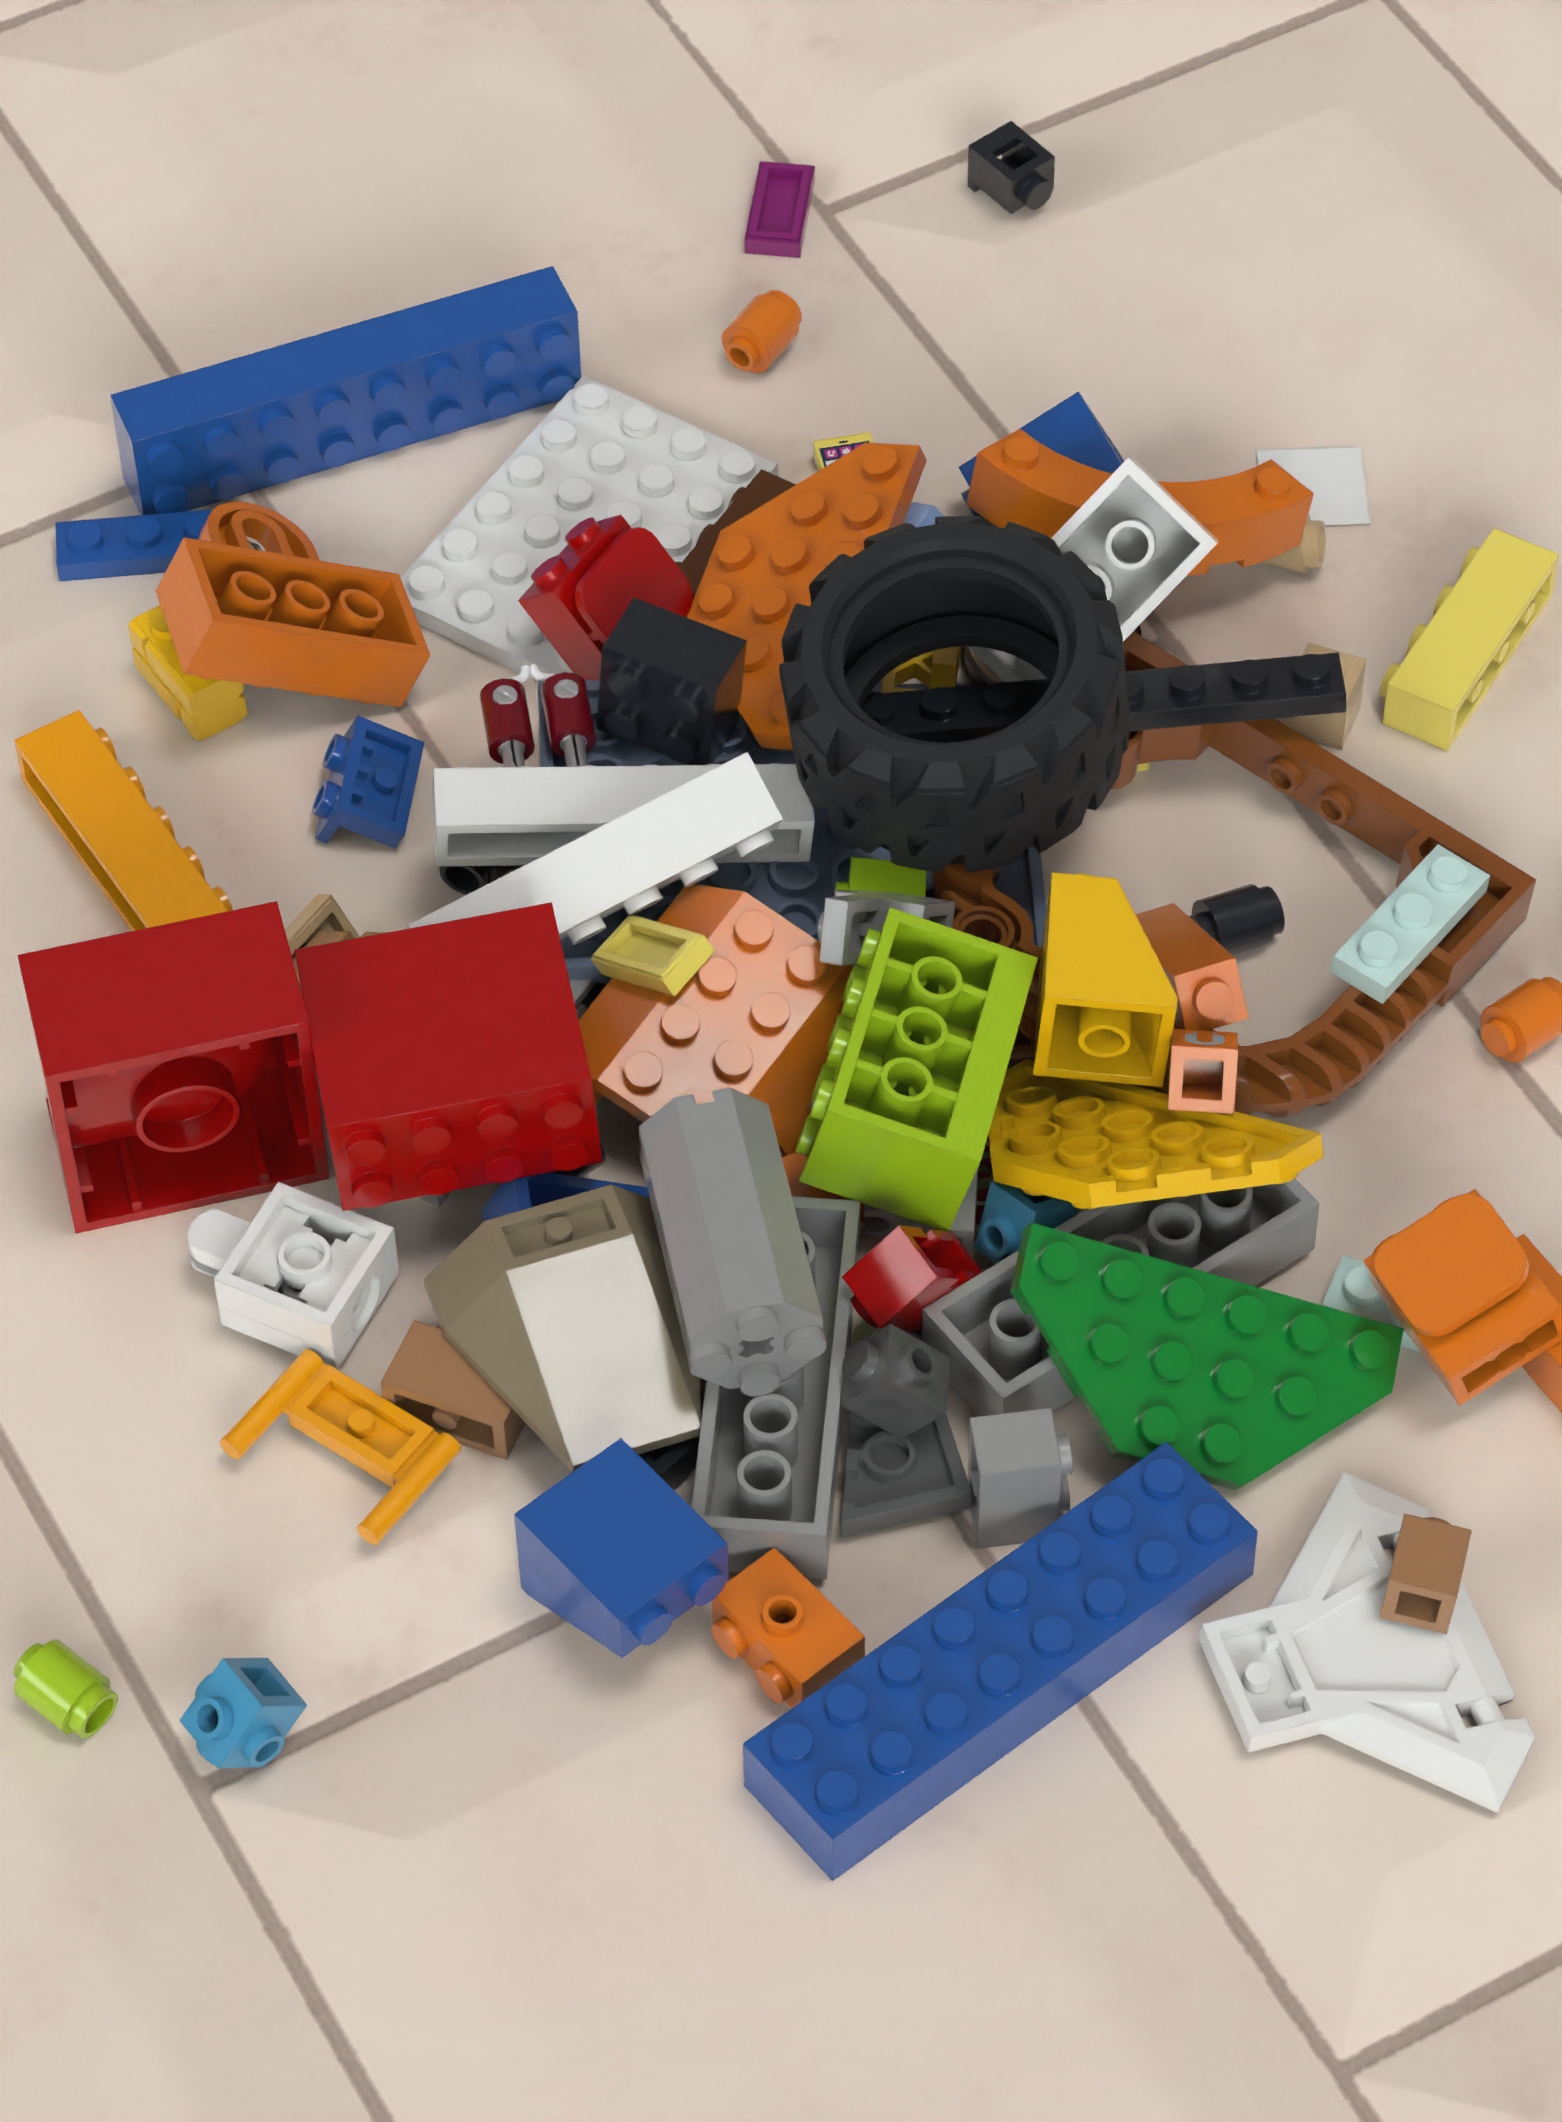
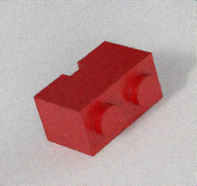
(907, 1275)

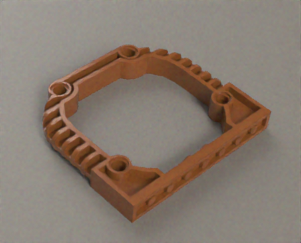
(1356, 1029)

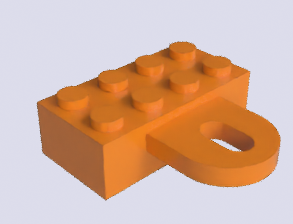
(286, 614)

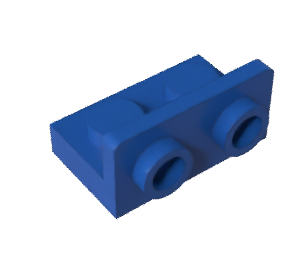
(368, 783)

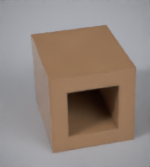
(1425, 1573)

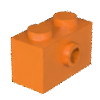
(784, 1629)

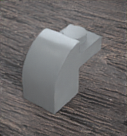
(854, 911)

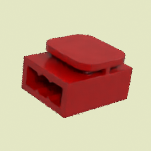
(593, 581)

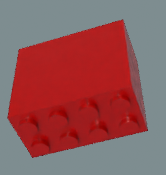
(449, 1056)

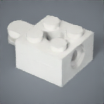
(301, 1242)

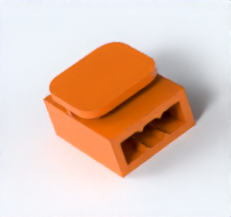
(1466, 1294)

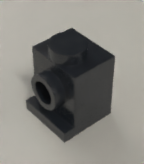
(1017, 179)

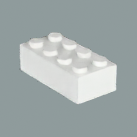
(1134, 543)

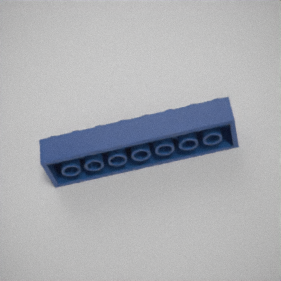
(347, 393)
(998, 1660)

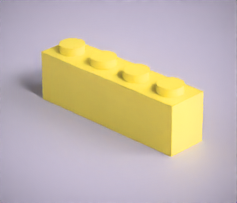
(1468, 638)

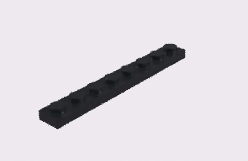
(1155, 698)

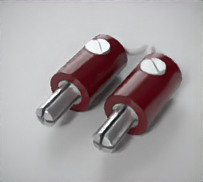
(565, 710)

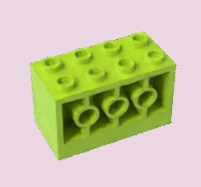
(915, 1068)

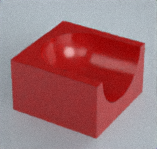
(176, 1066)

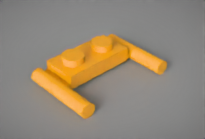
(356, 1427)

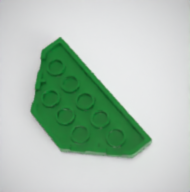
(1197, 1357)

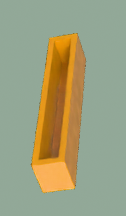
(113, 827)

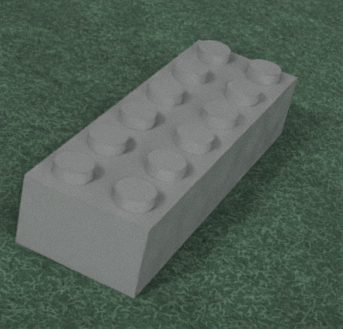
(1002, 1355)
(774, 1457)

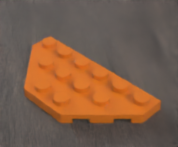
(778, 549)

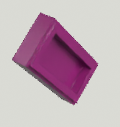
(780, 209)

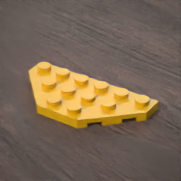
(1124, 1146)

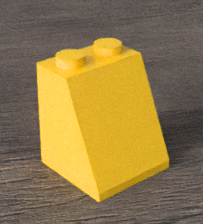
(1100, 988)

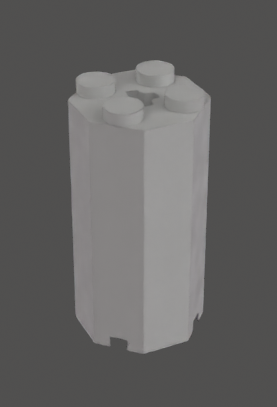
(731, 1241)

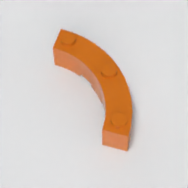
(1249, 512)

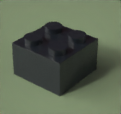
(670, 684)

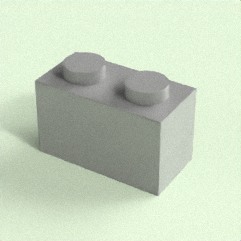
(1016, 1475)

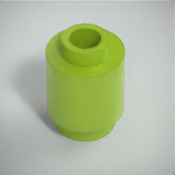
(64, 1688)

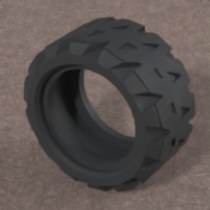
(937, 591)

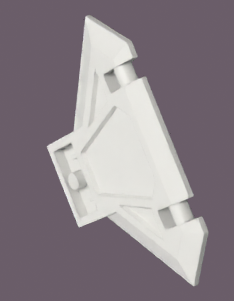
(1376, 1684)

